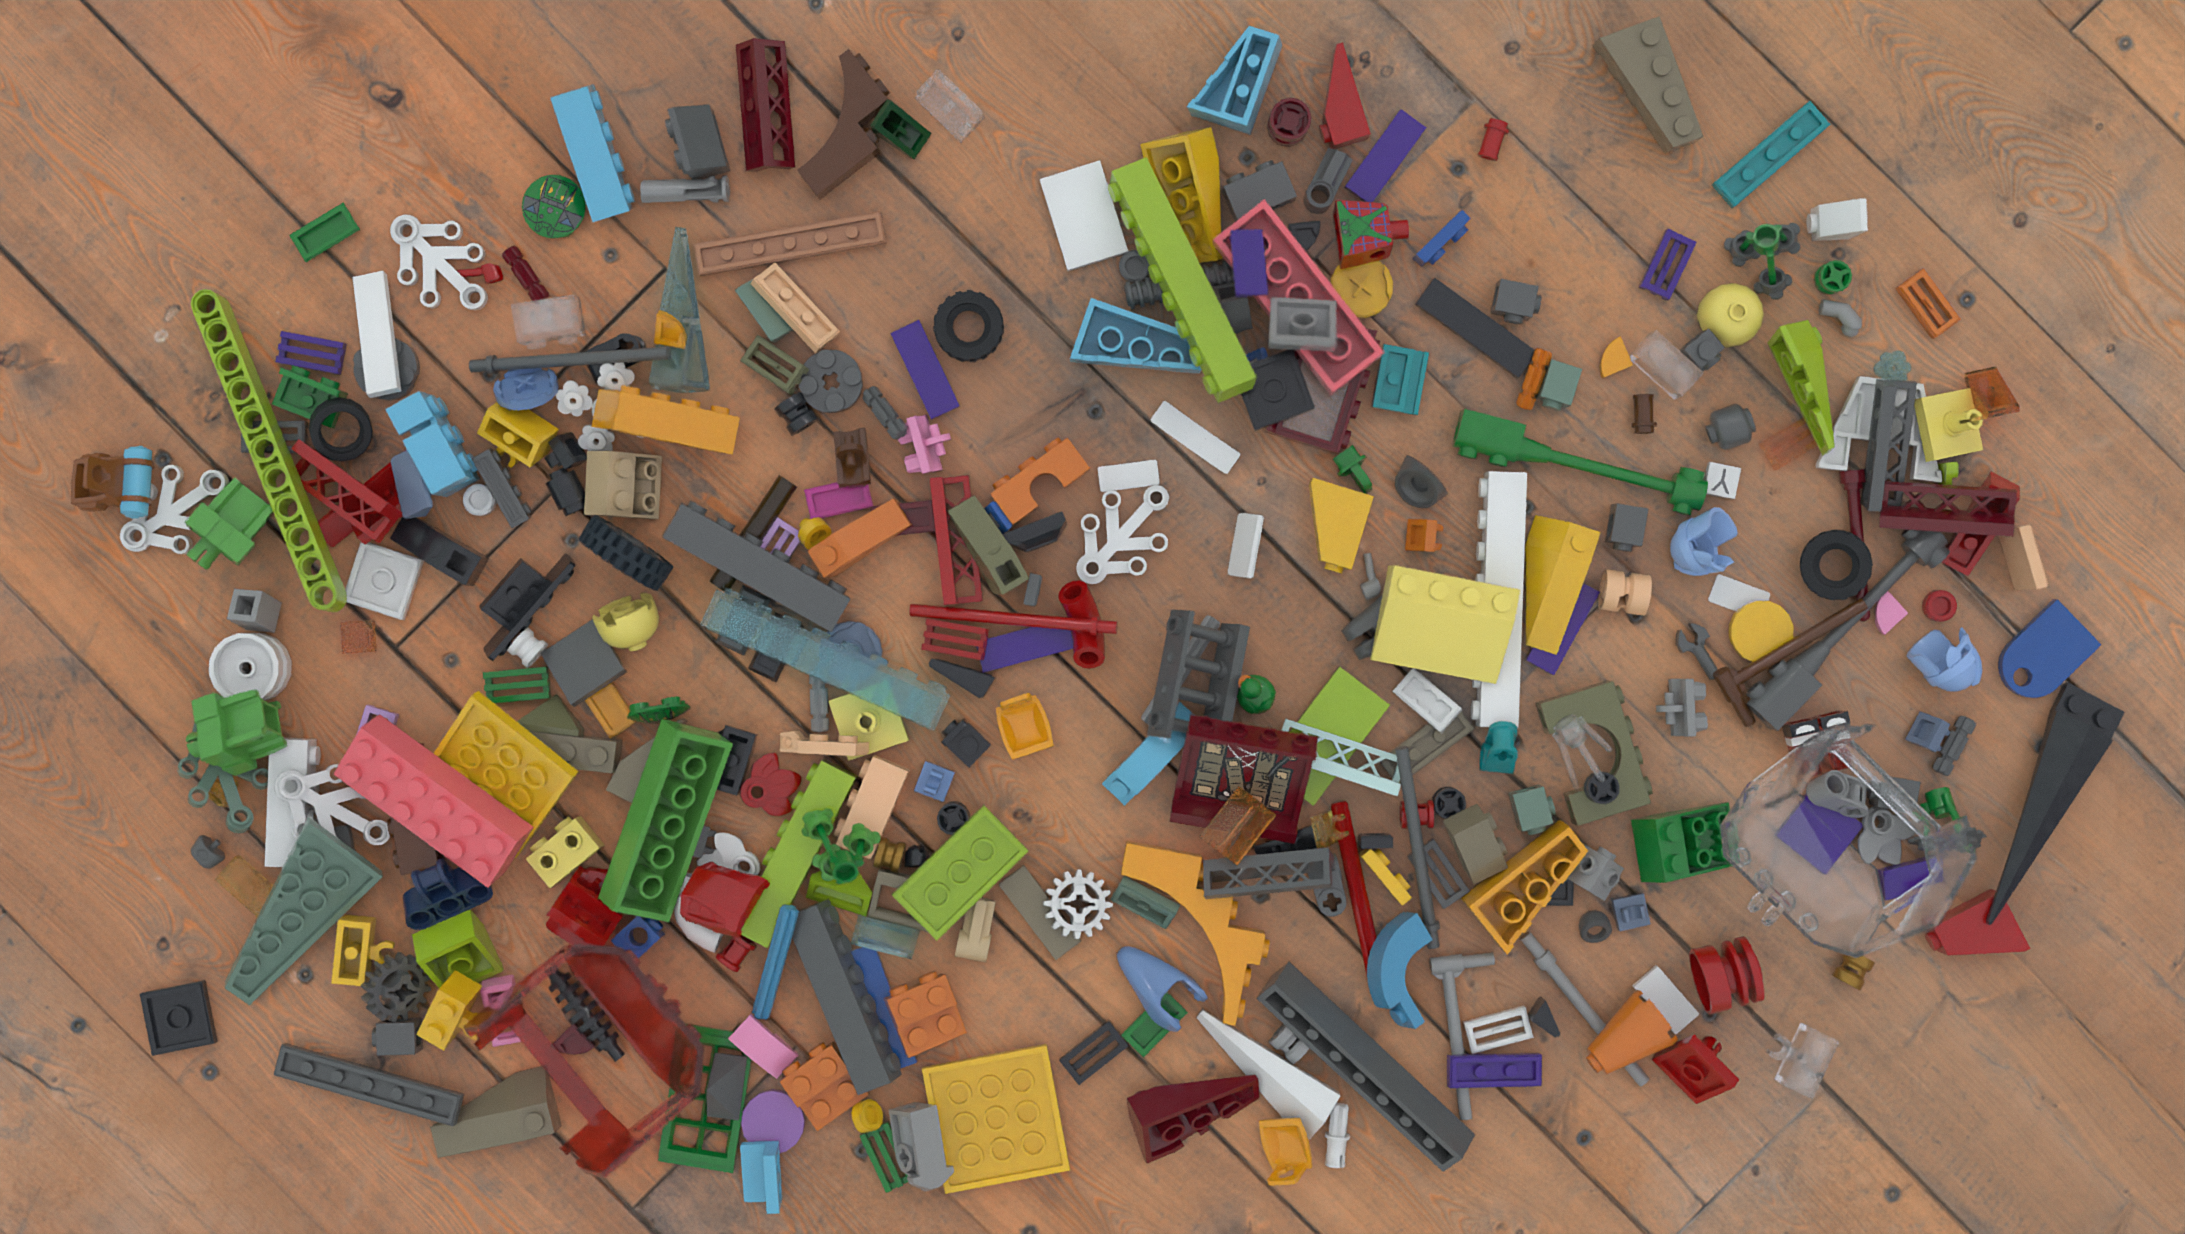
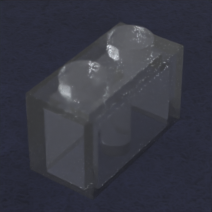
(1665, 365)

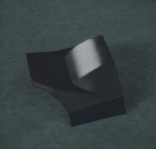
(1037, 533)
(738, 759)

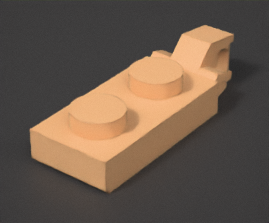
(819, 744)

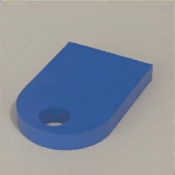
(2047, 650)

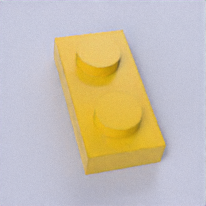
(1395, 884)

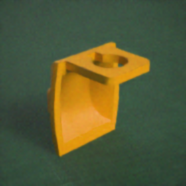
(1023, 726)
(1286, 1149)

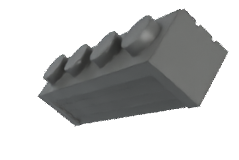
(501, 487)

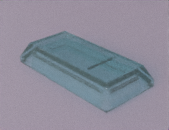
(885, 937)

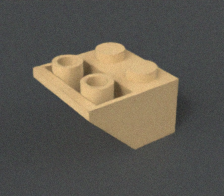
(622, 484)

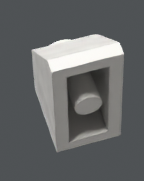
(1838, 220)

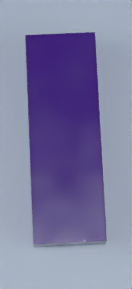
(1385, 157)
(925, 369)
(1024, 646)
(1551, 662)
(1494, 1070)

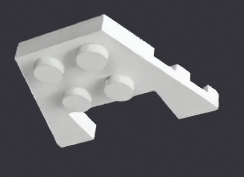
(1855, 424)

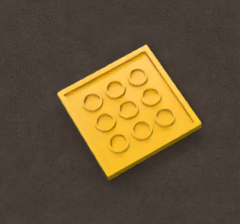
(506, 761)
(998, 1117)

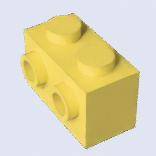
(564, 851)

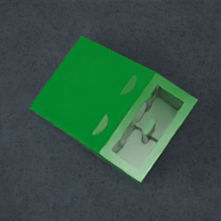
(1680, 843)

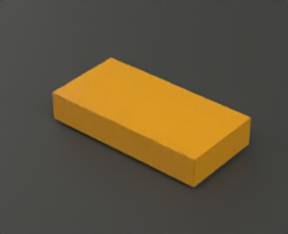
(610, 710)

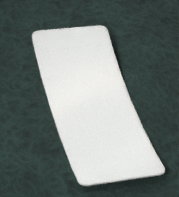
(1128, 475)

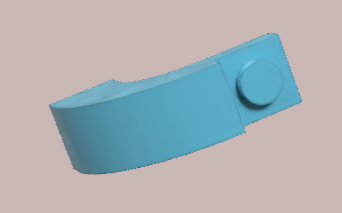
(1145, 762)

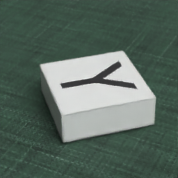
(1722, 480)

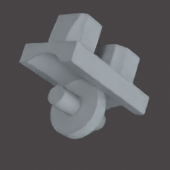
(1680, 707)

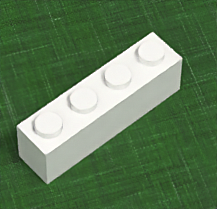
(300, 756)

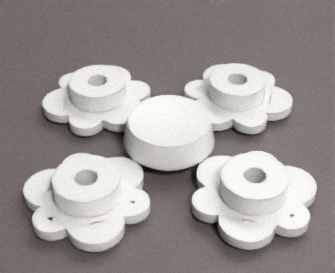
(585, 402)

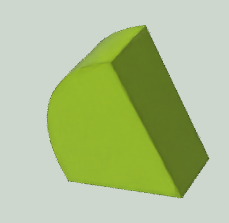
(1949, 471)

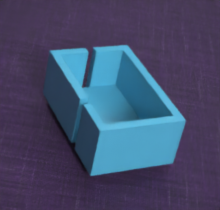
(434, 443)

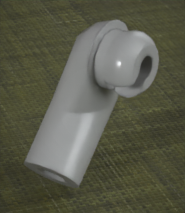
(1845, 313)

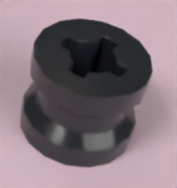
(1606, 791)
(1451, 805)

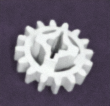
(1077, 919)

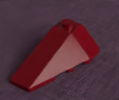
(1176, 1111)

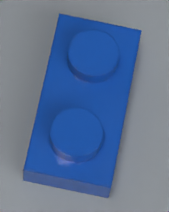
(1433, 249)

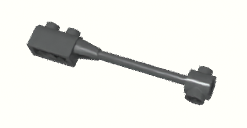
(1794, 680)

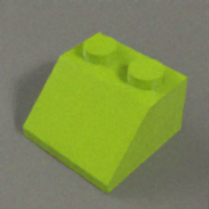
(456, 945)

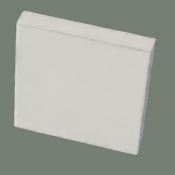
(383, 580)

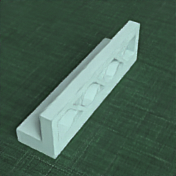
(1344, 770)

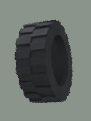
(968, 302)
(1847, 587)

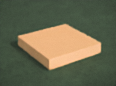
(2024, 559)

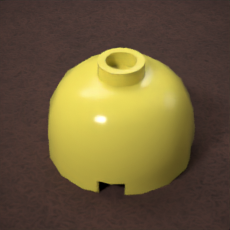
(1731, 314)
(628, 622)

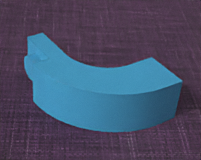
(1388, 965)

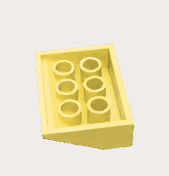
(1444, 624)

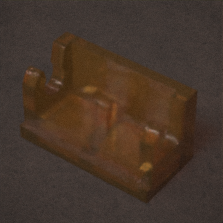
(1237, 825)

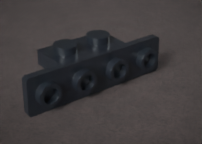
(519, 597)

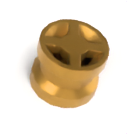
(889, 855)

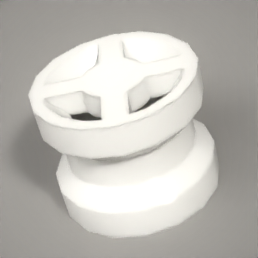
(527, 647)

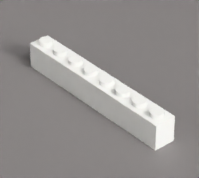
(1502, 565)

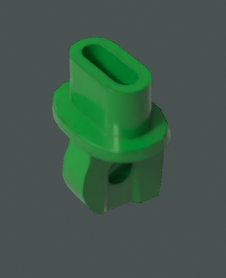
(1349, 463)

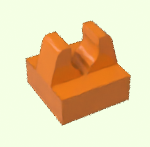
(1422, 535)

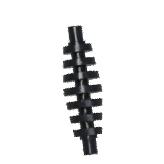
(591, 1021)

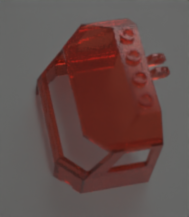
(641, 1016)

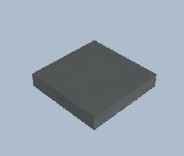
(583, 663)

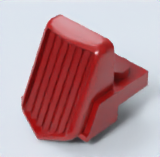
(579, 913)

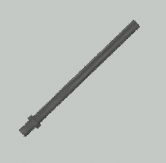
(493, 365)
(1417, 845)

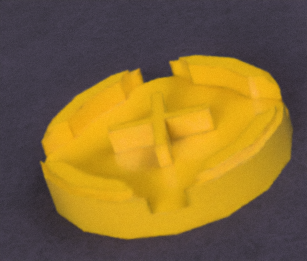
(1364, 287)
(1759, 629)

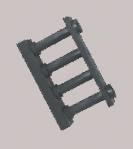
(1224, 672)

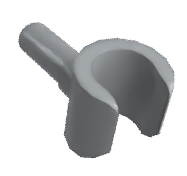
(1372, 587)

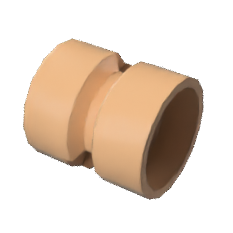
(1624, 592)

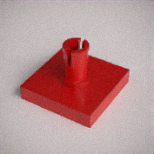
(1696, 1068)

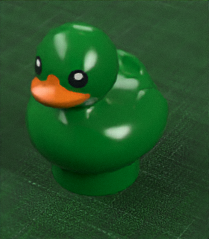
(1255, 694)

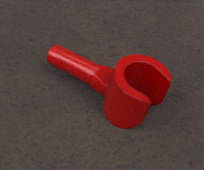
(491, 273)

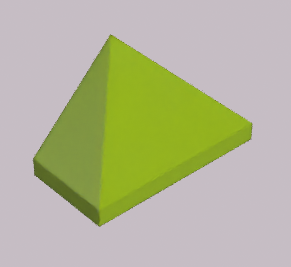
(847, 896)

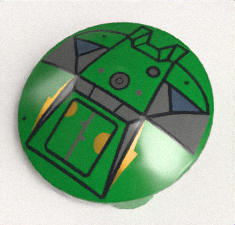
(553, 206)
(670, 709)

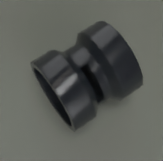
(796, 413)
(952, 821)

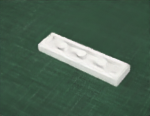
(376, 334)

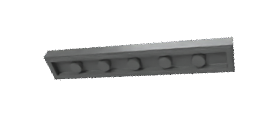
(369, 1084)

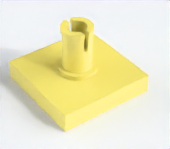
(1948, 424)
(867, 722)

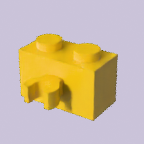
(518, 434)
(356, 949)
(450, 1010)

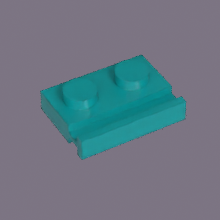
(1400, 380)

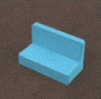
(762, 1174)

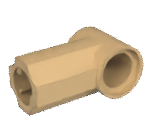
(975, 937)

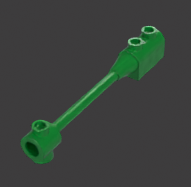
(1506, 442)

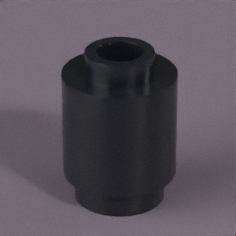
(566, 491)

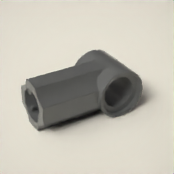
(1327, 179)

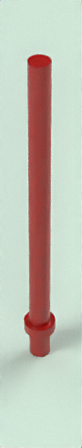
(1091, 625)

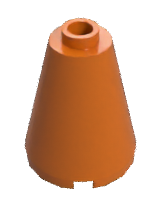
(1630, 1036)

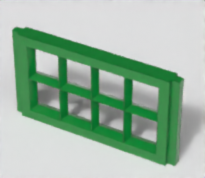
(697, 1156)

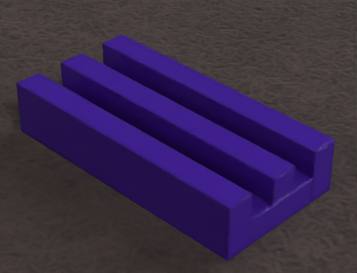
(1655, 289)
(284, 347)

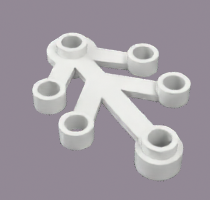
(434, 259)
(169, 512)
(1118, 538)
(325, 804)

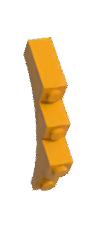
(1234, 945)

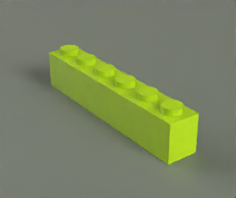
(794, 853)

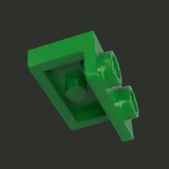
(302, 394)

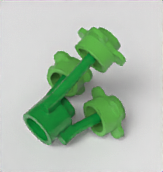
(835, 862)

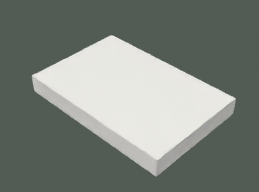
(1083, 215)

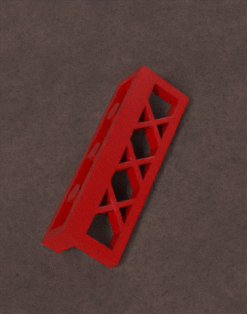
(345, 481)
(944, 546)

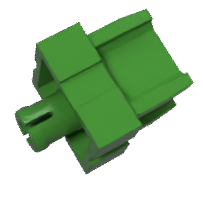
(228, 524)
(235, 730)

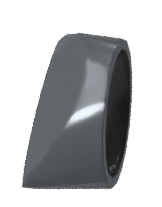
(1418, 484)

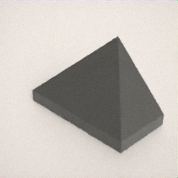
(726, 1086)

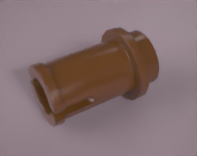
(1643, 414)

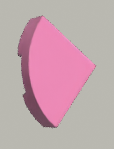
(1888, 613)

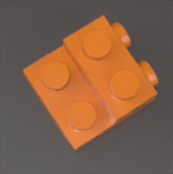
(924, 1013)
(821, 1085)

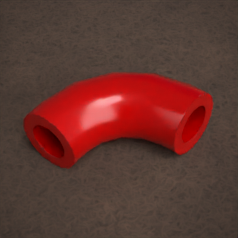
(1079, 603)

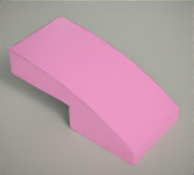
(763, 1046)

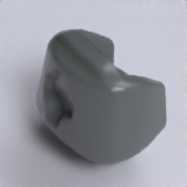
(207, 852)

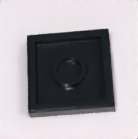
(1278, 391)
(178, 1017)

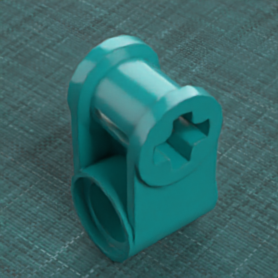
(1498, 751)

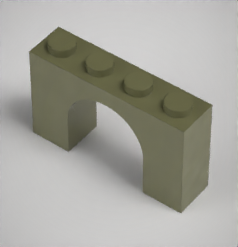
(1601, 706)

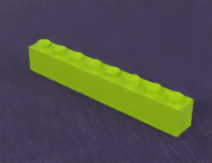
(1181, 280)

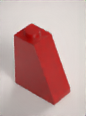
(1966, 932)

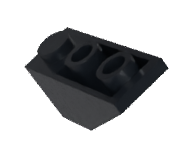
(440, 550)

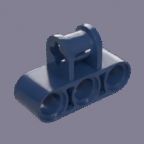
(441, 895)

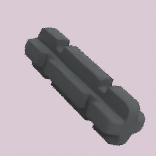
(885, 412)
(1954, 745)

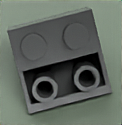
(698, 141)

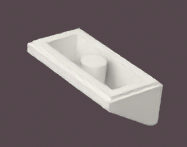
(1245, 545)

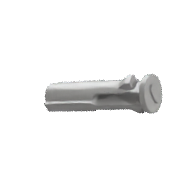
(681, 190)

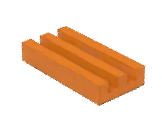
(1917, 310)

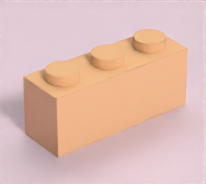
(874, 799)

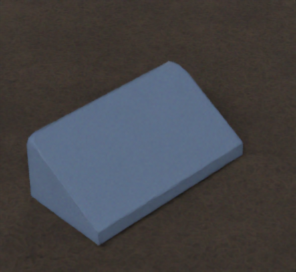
(411, 488)

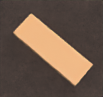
(795, 307)

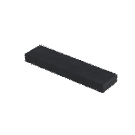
(1475, 328)

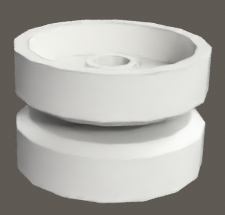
(231, 662)

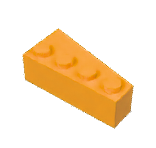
(666, 420)
(1515, 895)

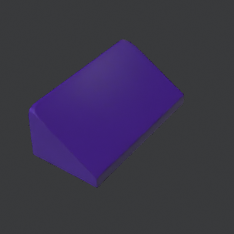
(1248, 263)
(1902, 877)

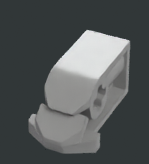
(919, 1145)

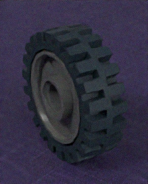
(625, 553)

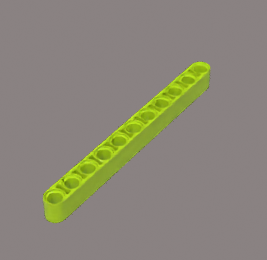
(258, 439)

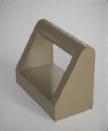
(894, 880)

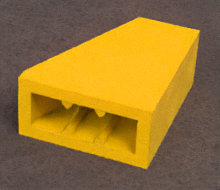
(1338, 522)

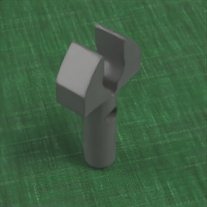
(1698, 648)

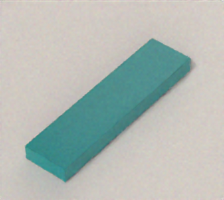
(1771, 154)

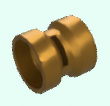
(1859, 964)

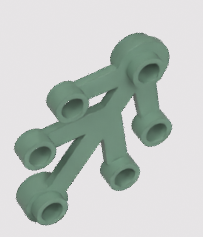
(228, 786)

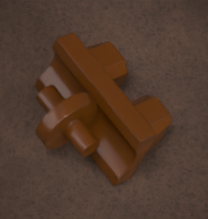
(852, 458)

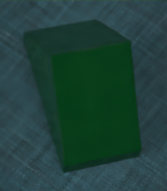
(900, 129)

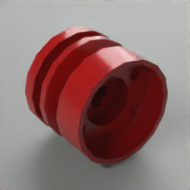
(1733, 973)

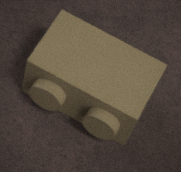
(1476, 844)

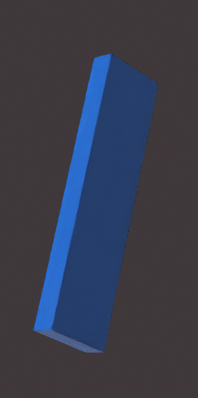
(878, 987)

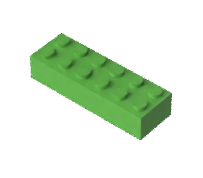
(665, 820)

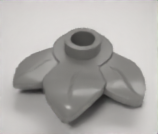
(1884, 839)

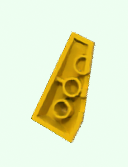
(1191, 181)

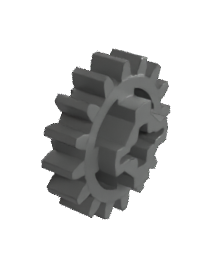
(396, 987)

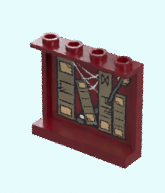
(1260, 760)

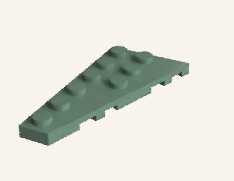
(307, 899)

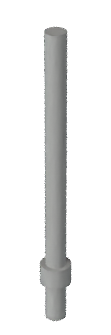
(1546, 962)

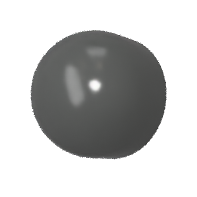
(1591, 919)

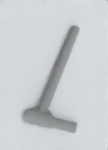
(1447, 969)

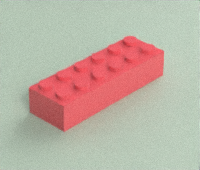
(1296, 276)
(433, 800)

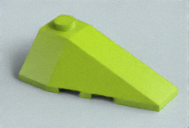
(1802, 364)

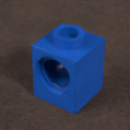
(626, 940)

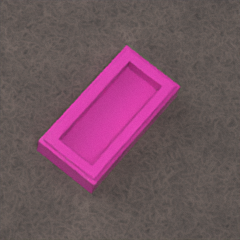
(832, 501)

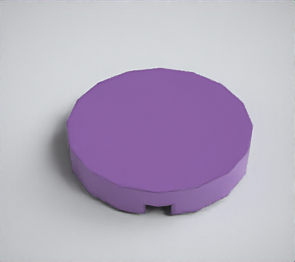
(773, 1118)

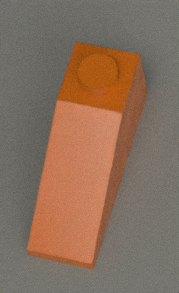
(859, 539)

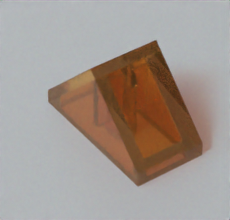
(1990, 393)

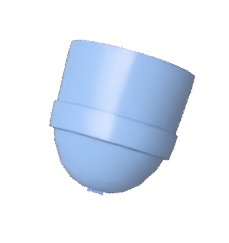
(1697, 541)
(1945, 664)

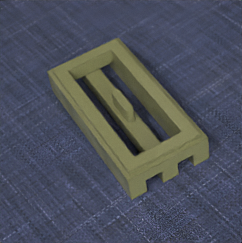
(794, 378)

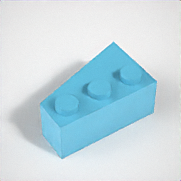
(1240, 83)

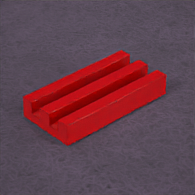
(929, 635)

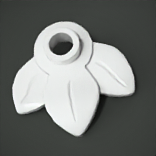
(730, 853)

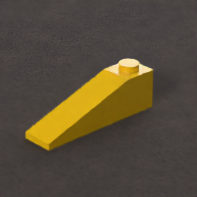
(1556, 567)

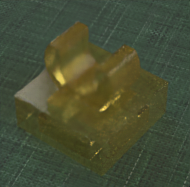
(1324, 829)

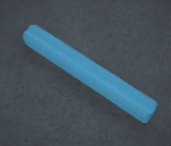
(775, 961)

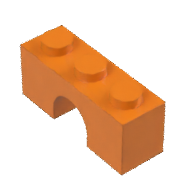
(1060, 461)

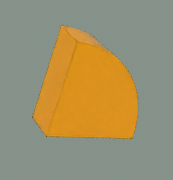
(669, 331)
(1614, 358)

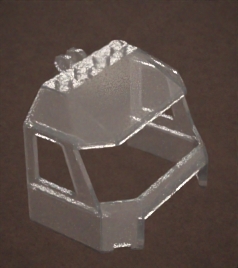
(1840, 901)

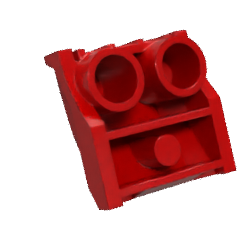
(720, 898)

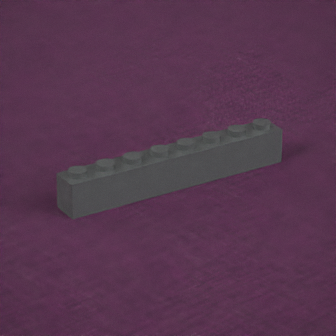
(1366, 1066)

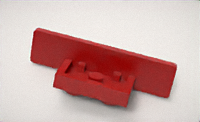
(337, 528)

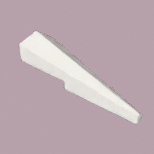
(1284, 1085)

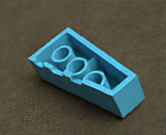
(592, 152)
(1129, 340)

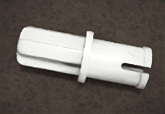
(1337, 1136)

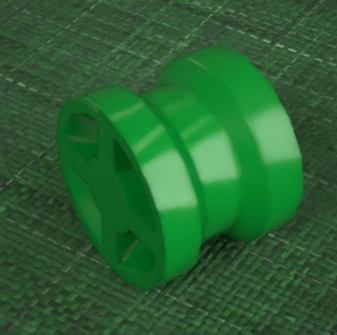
(1839, 274)

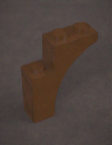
(849, 144)

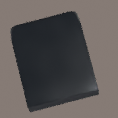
(1542, 1016)

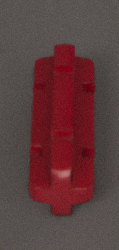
(525, 274)

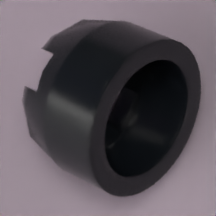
(916, 856)

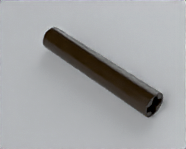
(760, 522)

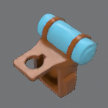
(114, 481)

